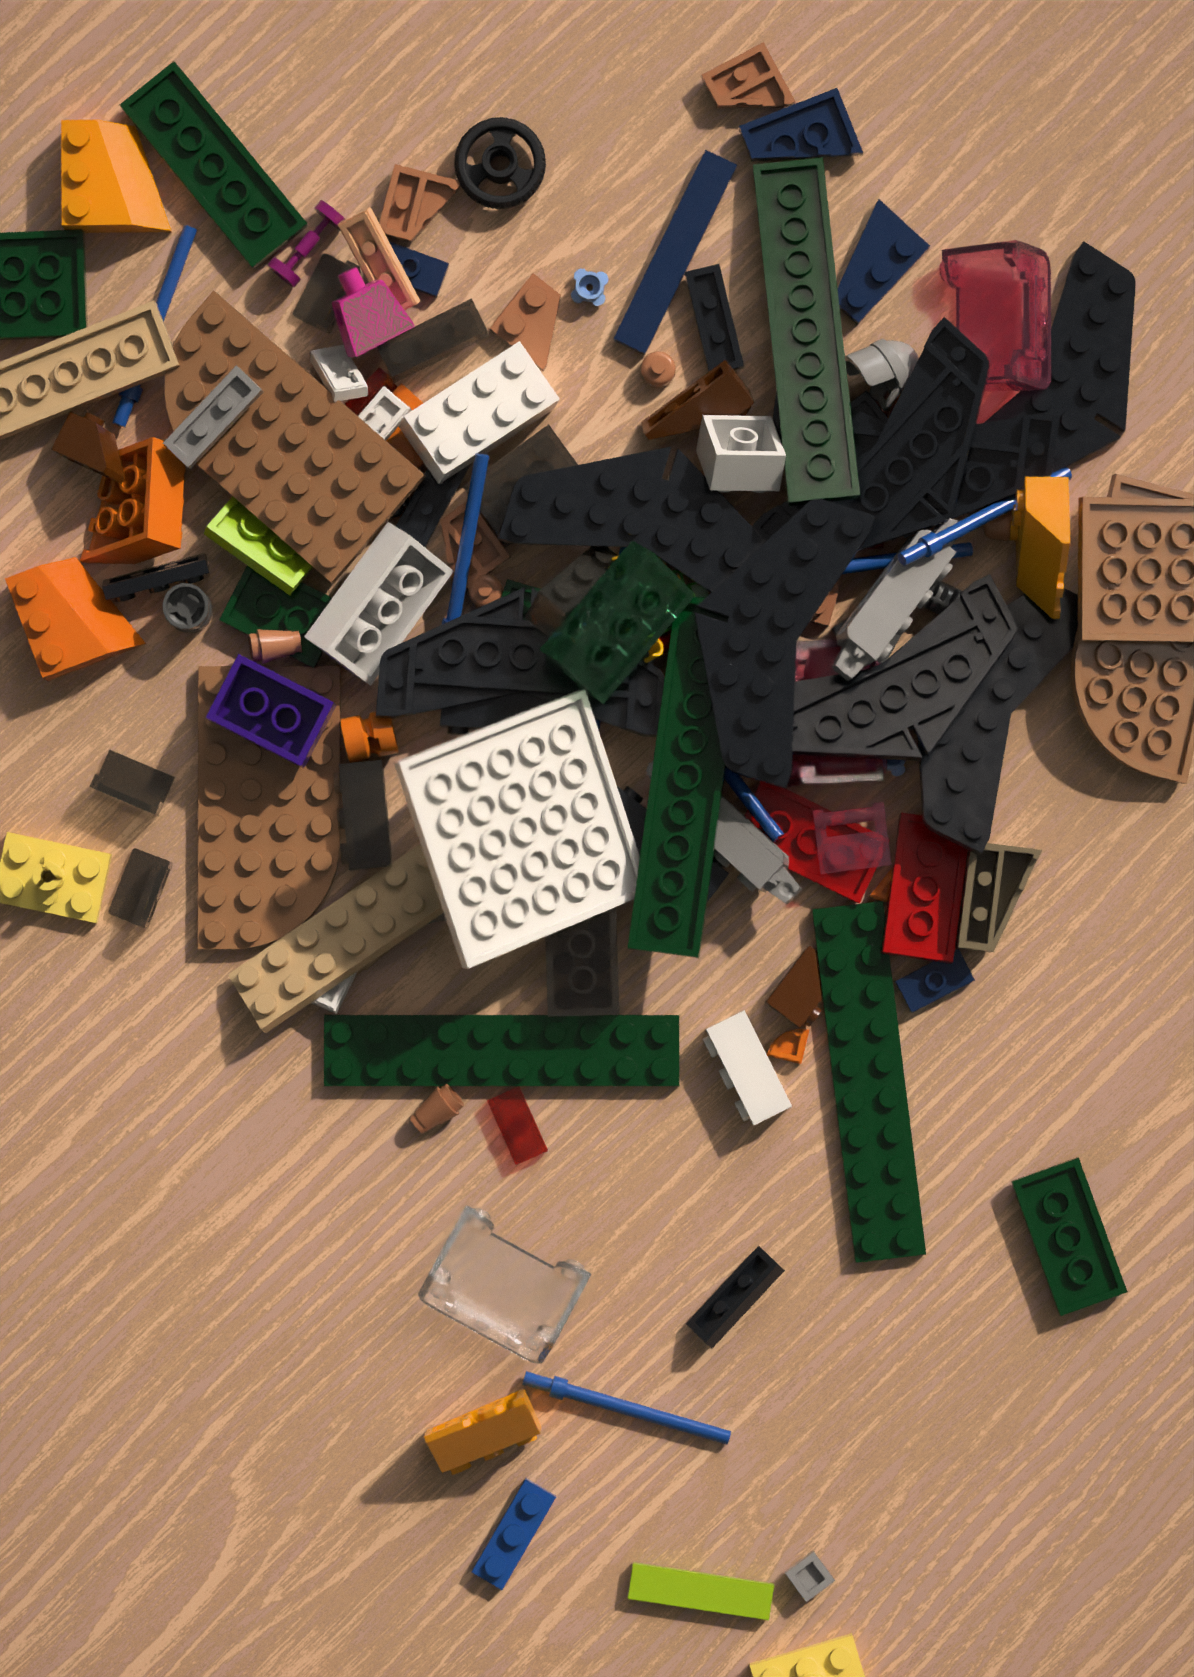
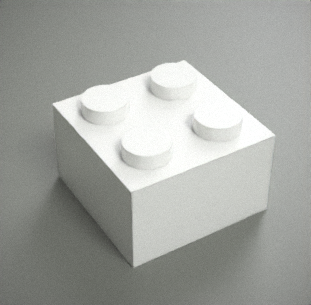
(740, 453)

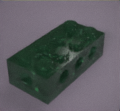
(617, 621)

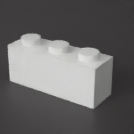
(746, 1068)

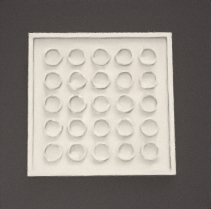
(521, 827)

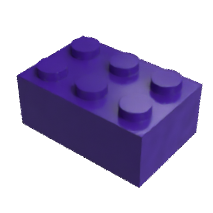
(271, 711)

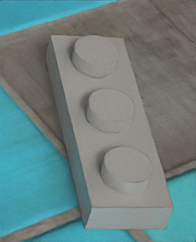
(213, 417)

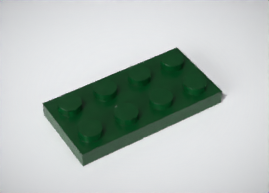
(1069, 1236)

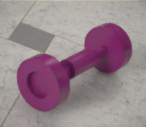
(306, 244)

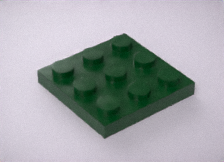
(42, 284)

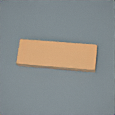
(377, 256)

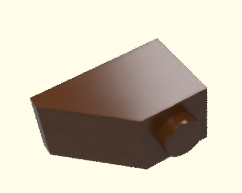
(90, 446)
(799, 991)

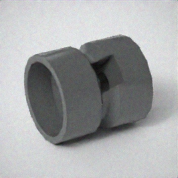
(187, 608)

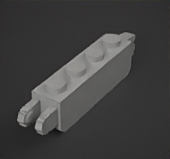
(888, 606)
(752, 853)

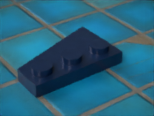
(803, 130)
(879, 261)

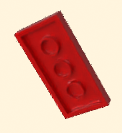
(795, 819)
(923, 893)

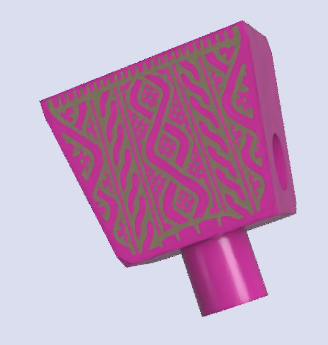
(367, 314)

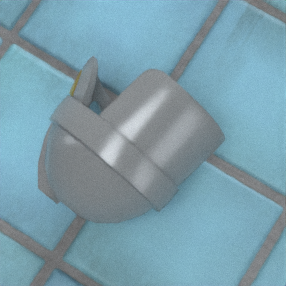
(884, 367)

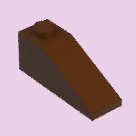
(713, 394)

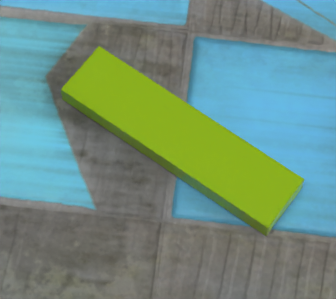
(700, 1591)

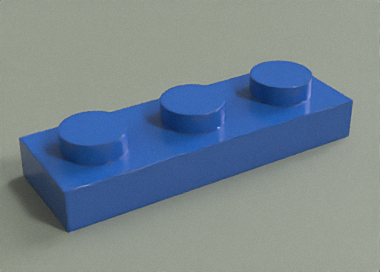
(513, 1534)

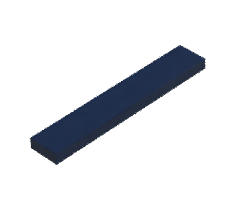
(675, 252)

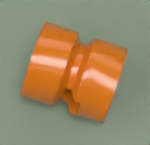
(368, 736)

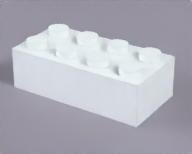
(479, 412)
(379, 602)

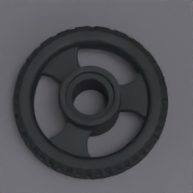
(471, 176)

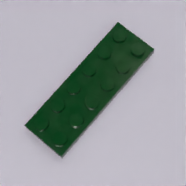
(213, 165)

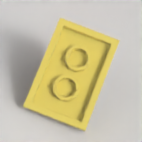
(53, 877)
(825, 1659)

